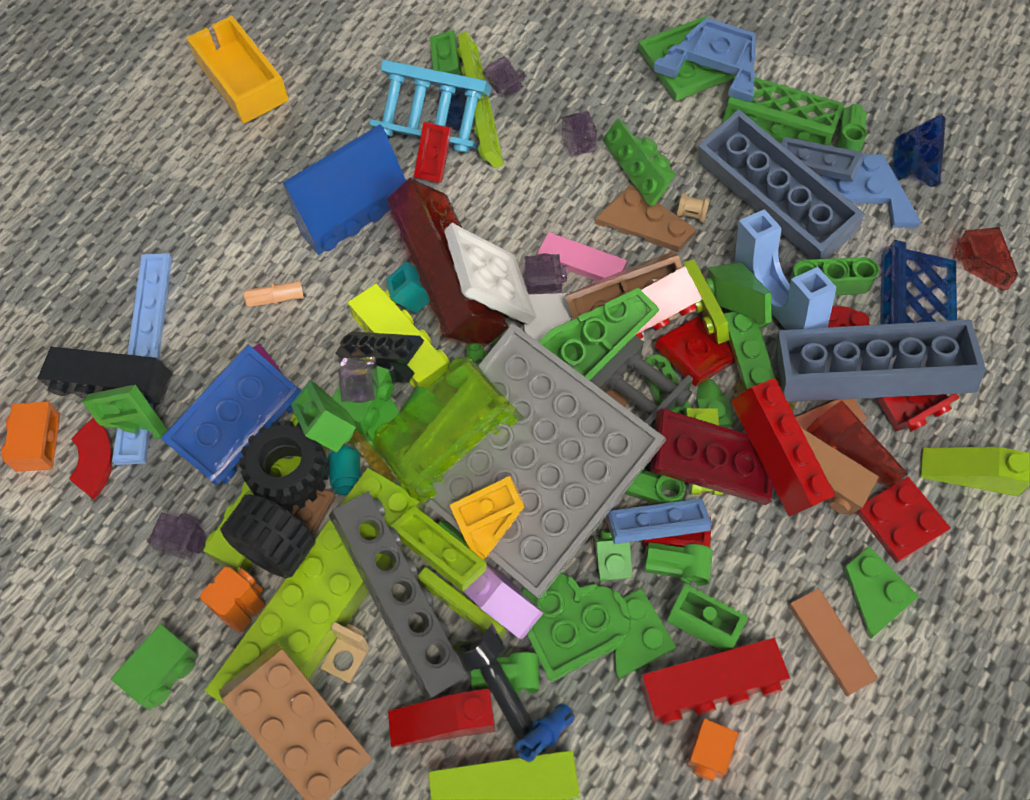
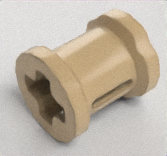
(693, 207)

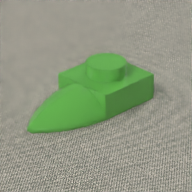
(711, 396)

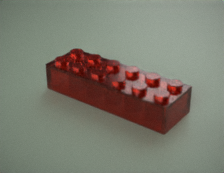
(422, 218)

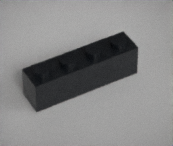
(95, 371)

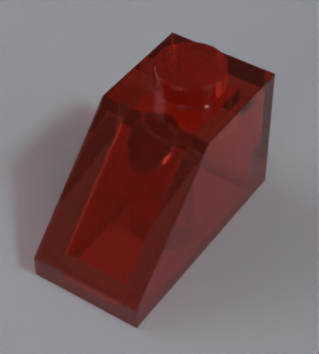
(987, 257)

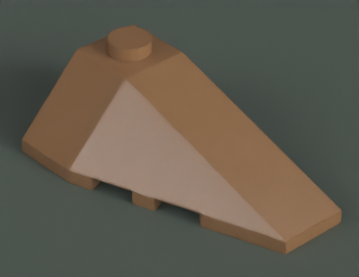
(614, 286)

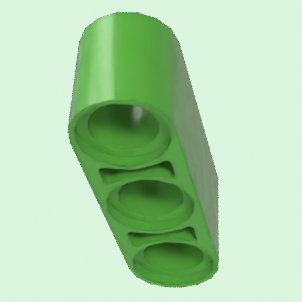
(849, 275)

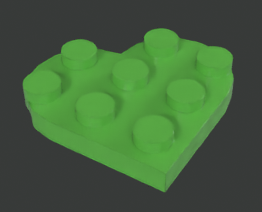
(577, 625)

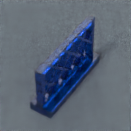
(896, 275)

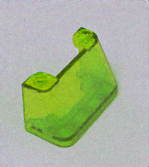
(443, 427)

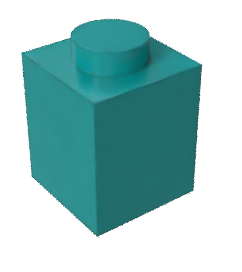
(406, 288)

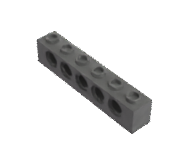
(379, 583)

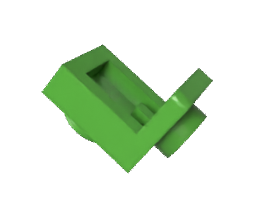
(612, 559)

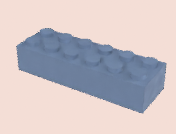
(776, 180)
(879, 361)

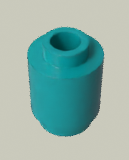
(344, 470)

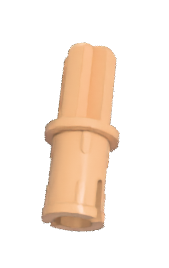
(273, 294)

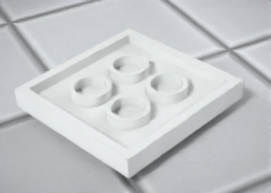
(489, 274)

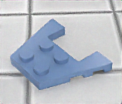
(719, 48)
(878, 185)

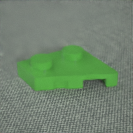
(877, 590)
(647, 637)

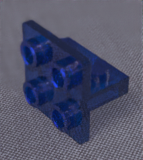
(921, 152)

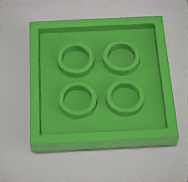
(692, 76)

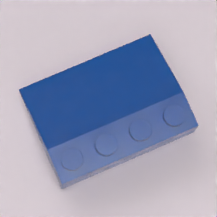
(345, 190)

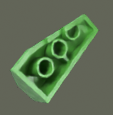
(600, 334)

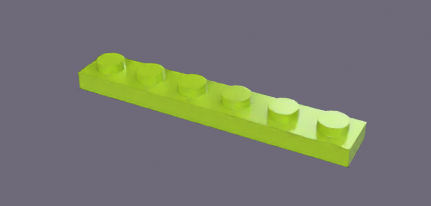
(485, 124)

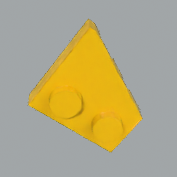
(488, 515)

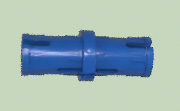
(545, 732)

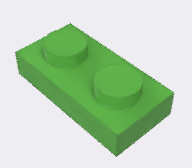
(445, 53)

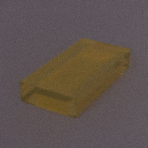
(370, 456)

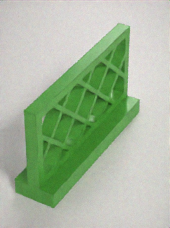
(783, 122)

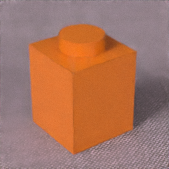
(712, 750)

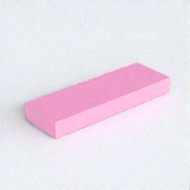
(582, 258)

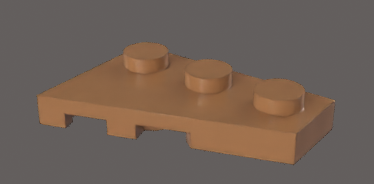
(654, 223)

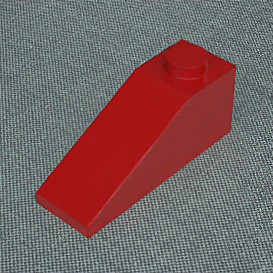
(442, 718)

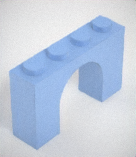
(797, 305)

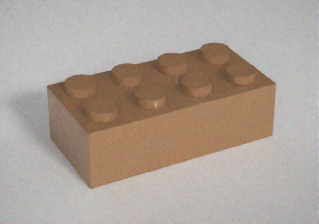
(294, 725)

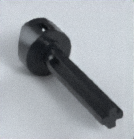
(483, 655)

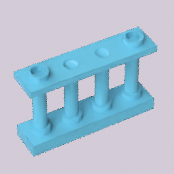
(447, 85)

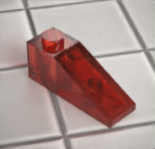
(848, 435)

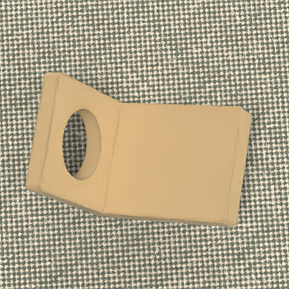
(349, 640)

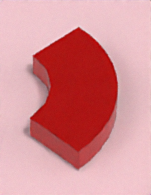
(94, 458)

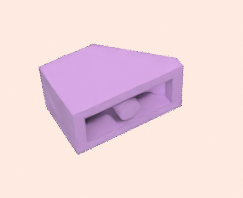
(504, 602)

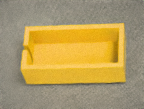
(238, 70)

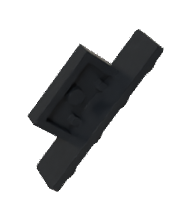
(390, 350)

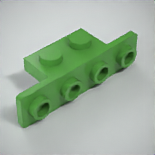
(640, 161)

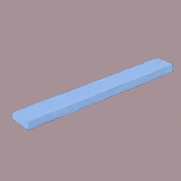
(145, 341)

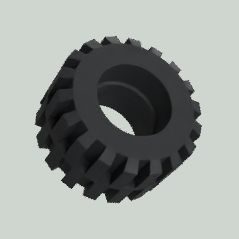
(270, 447)
(268, 535)

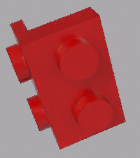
(912, 410)

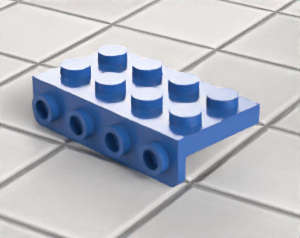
(228, 412)

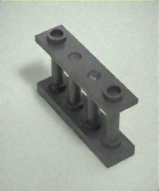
(631, 357)

